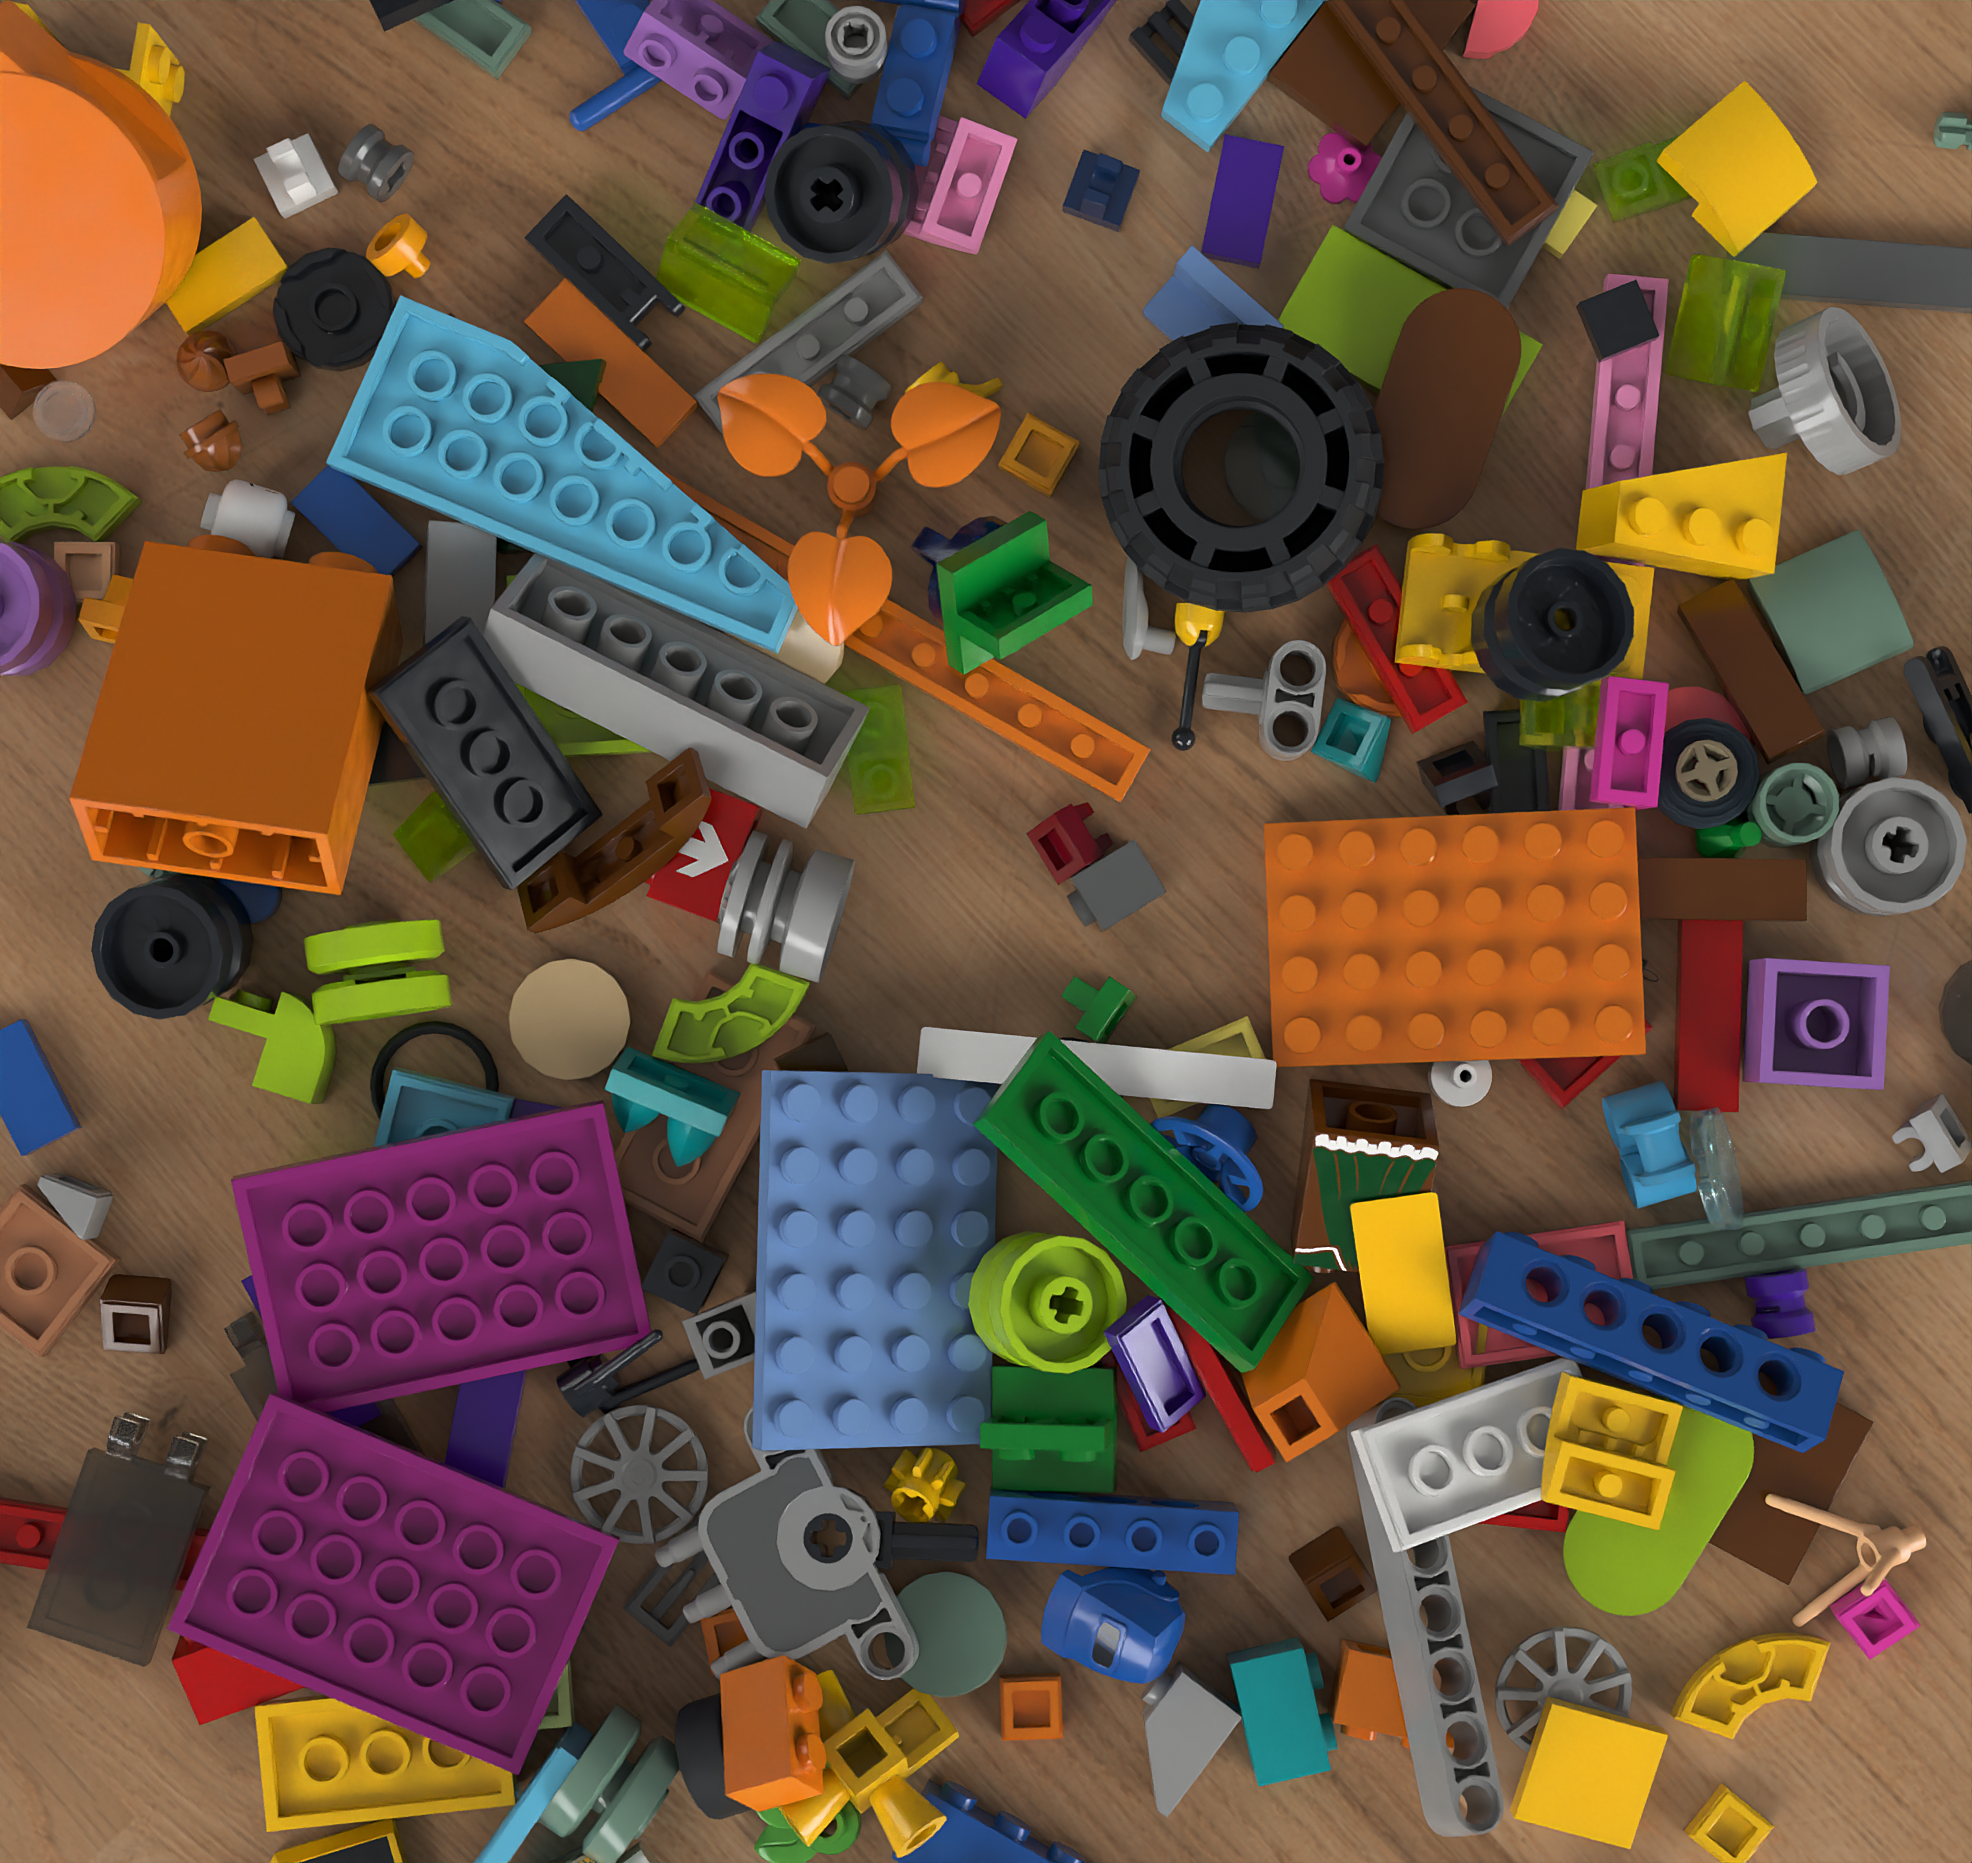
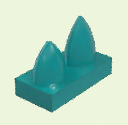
(693, 1104)

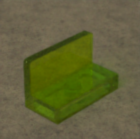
(725, 272)
(1725, 322)

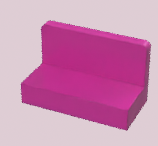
(1629, 742)

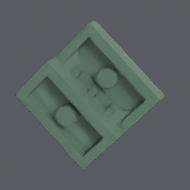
(1831, 612)

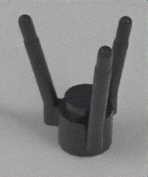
(593, 1382)

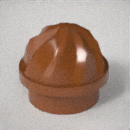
(202, 361)
(213, 442)

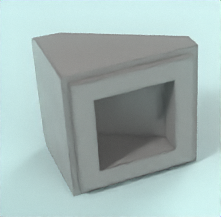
(78, 1203)

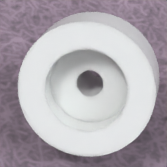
(1448, 1088)

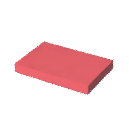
(1599, 1243)

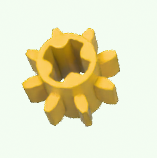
(924, 1485)

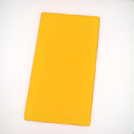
(1404, 1273)

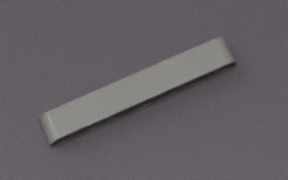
(1414, 1655)

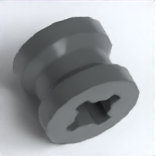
(376, 163)
(854, 391)

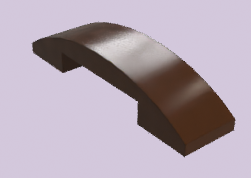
(623, 857)

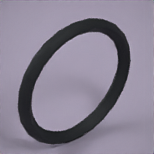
(425, 1028)

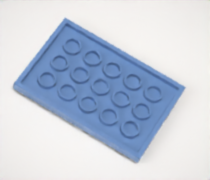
(867, 1260)

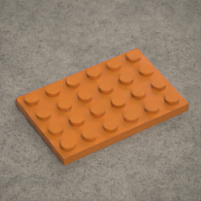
(1455, 938)

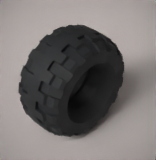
(1336, 486)

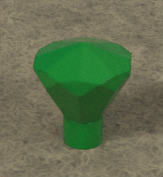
(1727, 840)

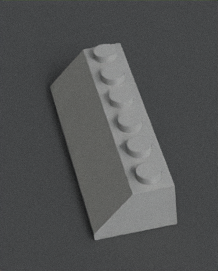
(674, 686)

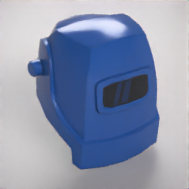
(1115, 1621)

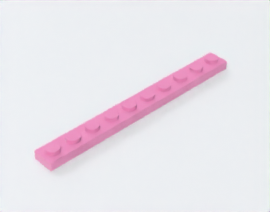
(1618, 451)

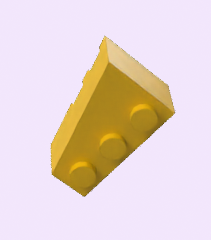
(1691, 520)

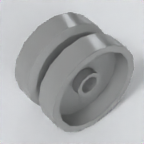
(1923, 855)

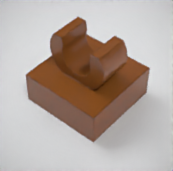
(263, 373)

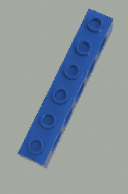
(1803, 1382)

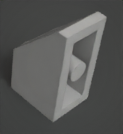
(1183, 1731)

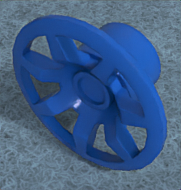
(1218, 1149)

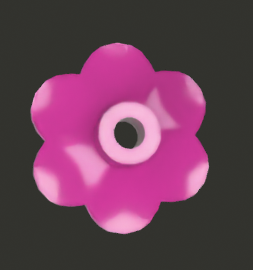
(1335, 177)

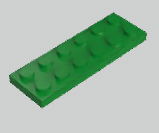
(1144, 1201)

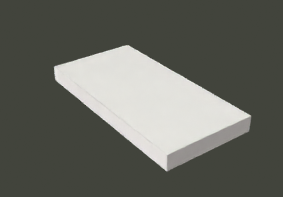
(1461, 1456)

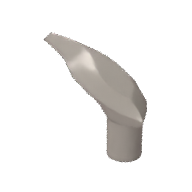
(1135, 627)

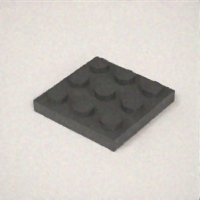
(1433, 226)

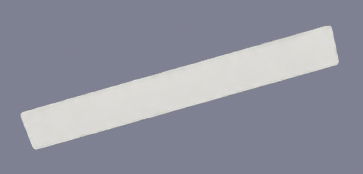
(1123, 1068)

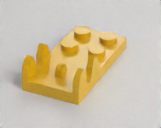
(1445, 585)
(347, 1766)

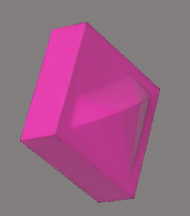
(1875, 1619)

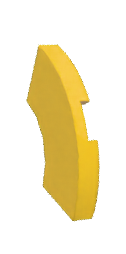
(1749, 1676)

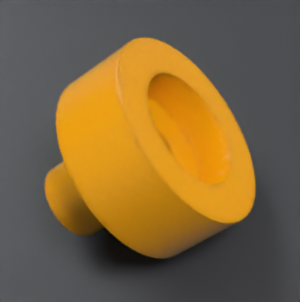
(399, 247)

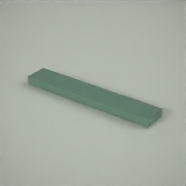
(1803, 1236)

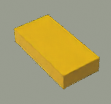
(226, 276)

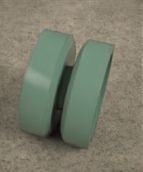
(618, 1790)

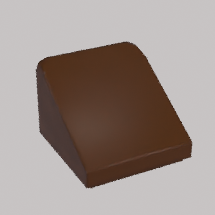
(136, 1313)
(1333, 1573)

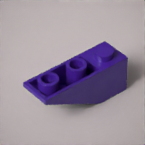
(1039, 49)
(769, 111)

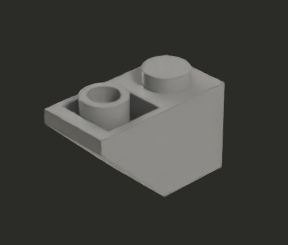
(724, 1335)

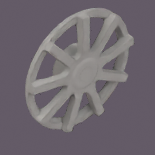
(639, 1474)
(1560, 1680)

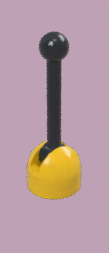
(1197, 629)

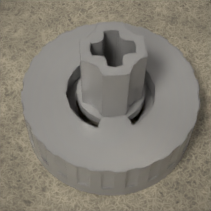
(1830, 394)

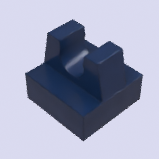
(1101, 190)

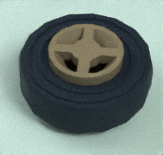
(1723, 764)

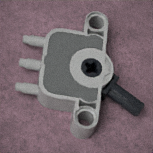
(786, 1583)

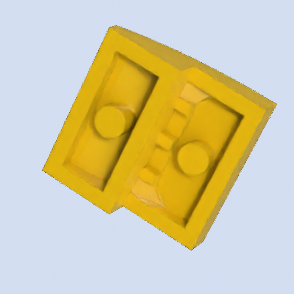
(1739, 168)
(1609, 1451)

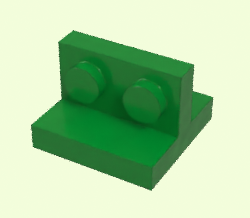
(1005, 593)
(1053, 1429)

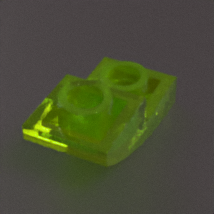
(1637, 183)
(881, 753)

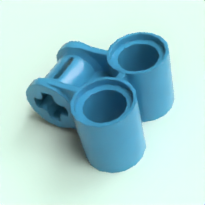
(1649, 1144)

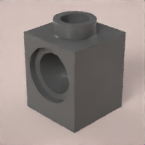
(1114, 887)

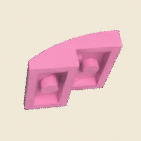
(960, 184)

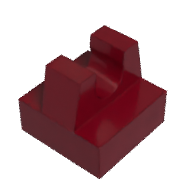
(1067, 843)

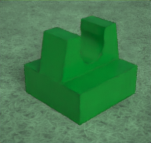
(1101, 1008)

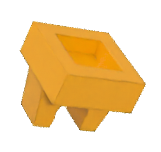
(104, 616)

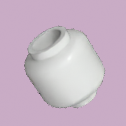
(250, 516)

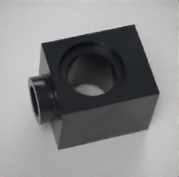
(685, 1271)

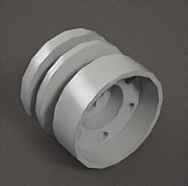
(785, 906)

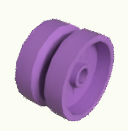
(34, 609)

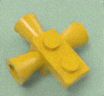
(870, 1764)

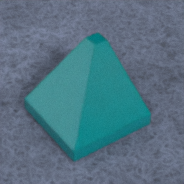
(1353, 739)

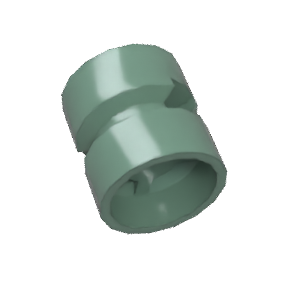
(1793, 805)

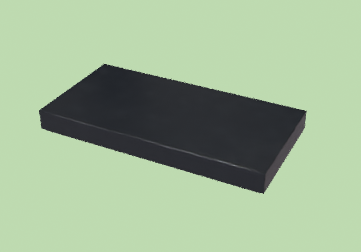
(485, 752)

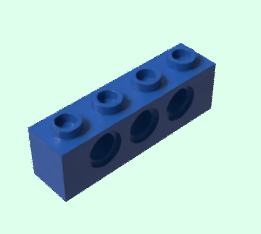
(1112, 1530)

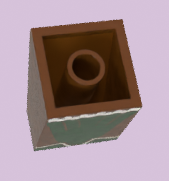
(1356, 1149)

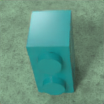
(1280, 1710)

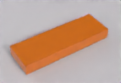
(630, 379)

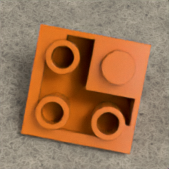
(1317, 1374)

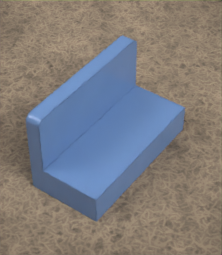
(1200, 298)

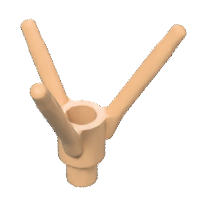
(1876, 1549)

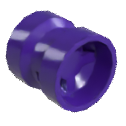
(1780, 1303)

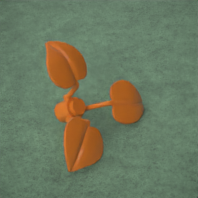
(771, 423)

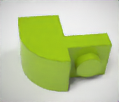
(297, 1051)

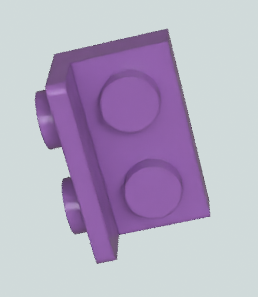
(697, 50)

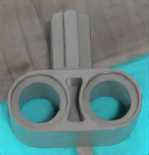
(1274, 698)

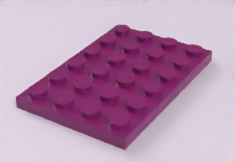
(443, 1258)
(394, 1583)

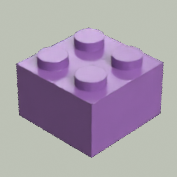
(1816, 1023)

